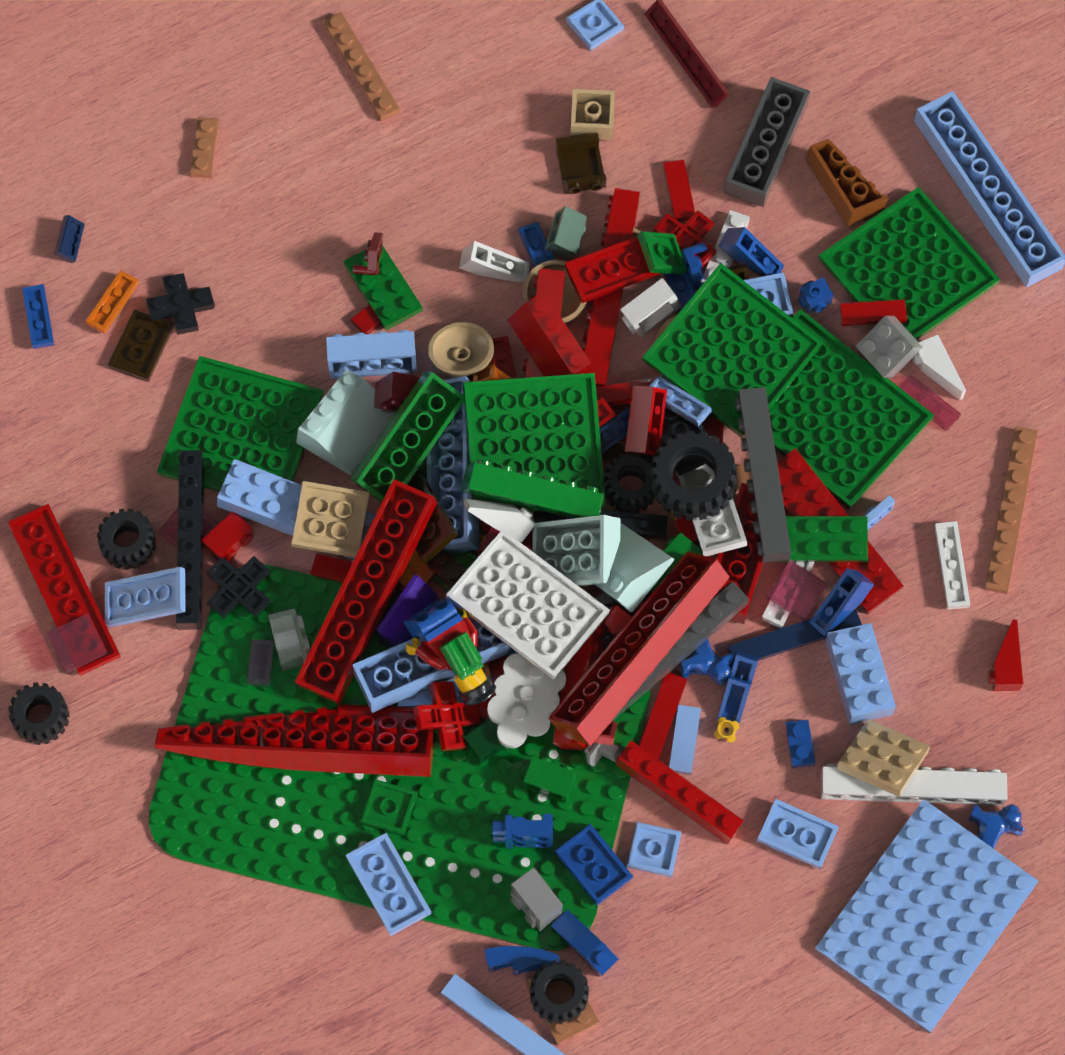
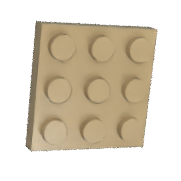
(330, 519)
(883, 757)

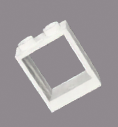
(650, 308)

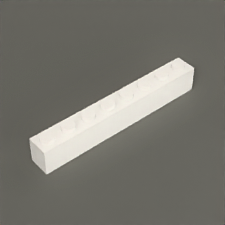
(927, 784)

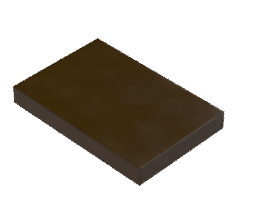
(141, 346)

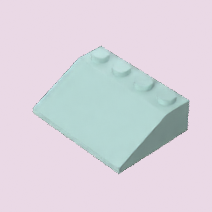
(344, 423)
(579, 547)
(634, 569)

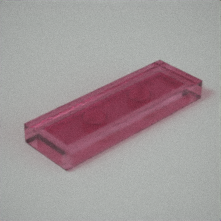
(944, 413)

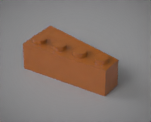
(845, 186)

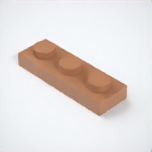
(204, 147)

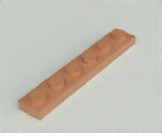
(361, 66)

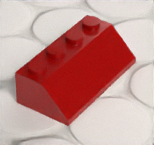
(548, 338)

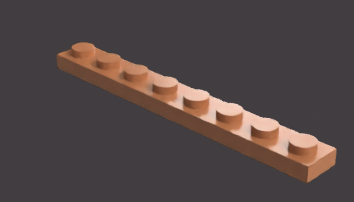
(1011, 510)

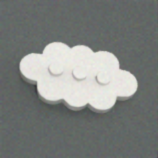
(523, 701)

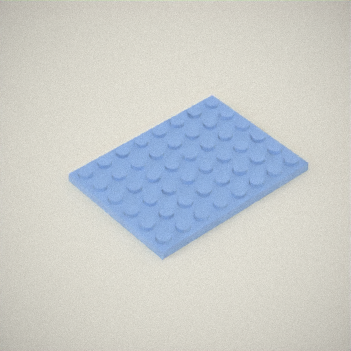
(926, 915)

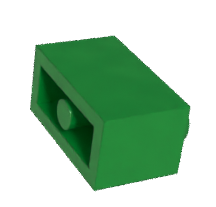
(549, 779)

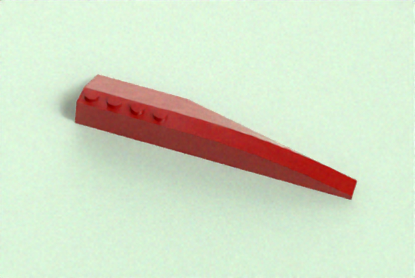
(319, 741)

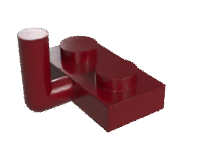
(372, 256)

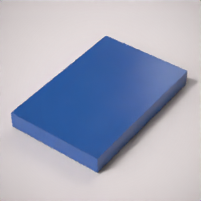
(593, 864)

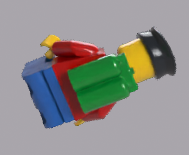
(450, 645)

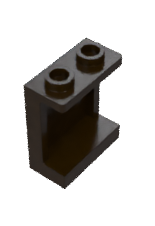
(580, 163)

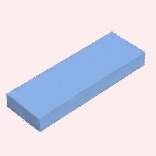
(682, 402)
(684, 739)

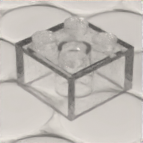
(288, 638)

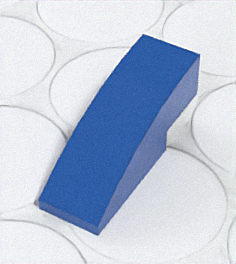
(738, 687)
(520, 958)

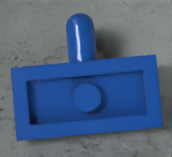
(694, 263)

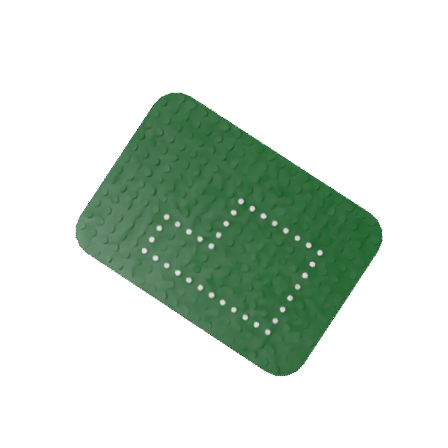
(303, 823)

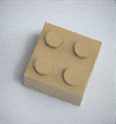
(593, 113)

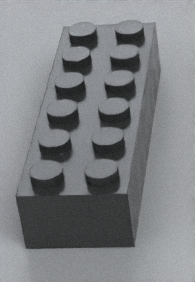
(766, 142)

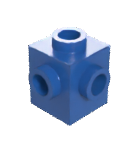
(815, 295)

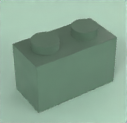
(566, 233)

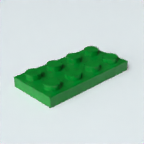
(386, 291)
(828, 538)

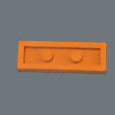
(112, 302)

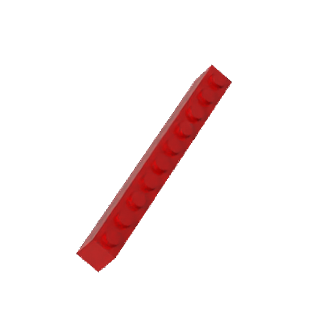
(606, 309)

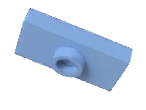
(876, 513)

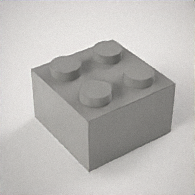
(889, 346)
(536, 900)

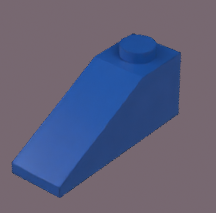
(748, 250)
(841, 601)
(584, 943)

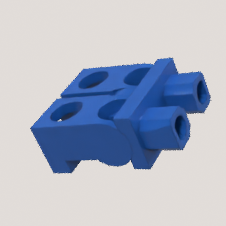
(524, 832)

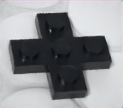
(180, 303)
(238, 587)

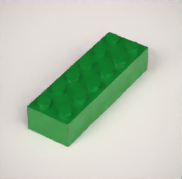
(408, 435)
(531, 492)

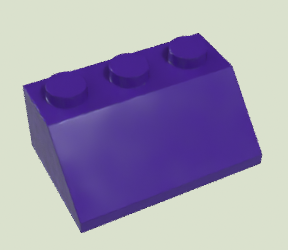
(412, 600)

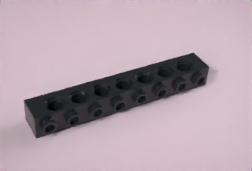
(190, 535)

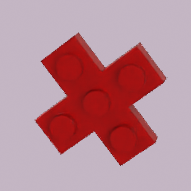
(689, 233)
(446, 716)

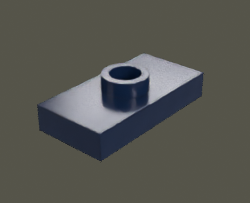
(69, 239)

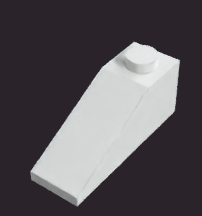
(493, 263)
(937, 365)
(503, 516)

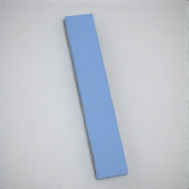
(496, 1019)

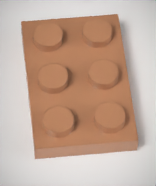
(559, 993)

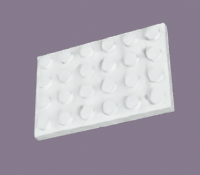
(527, 604)

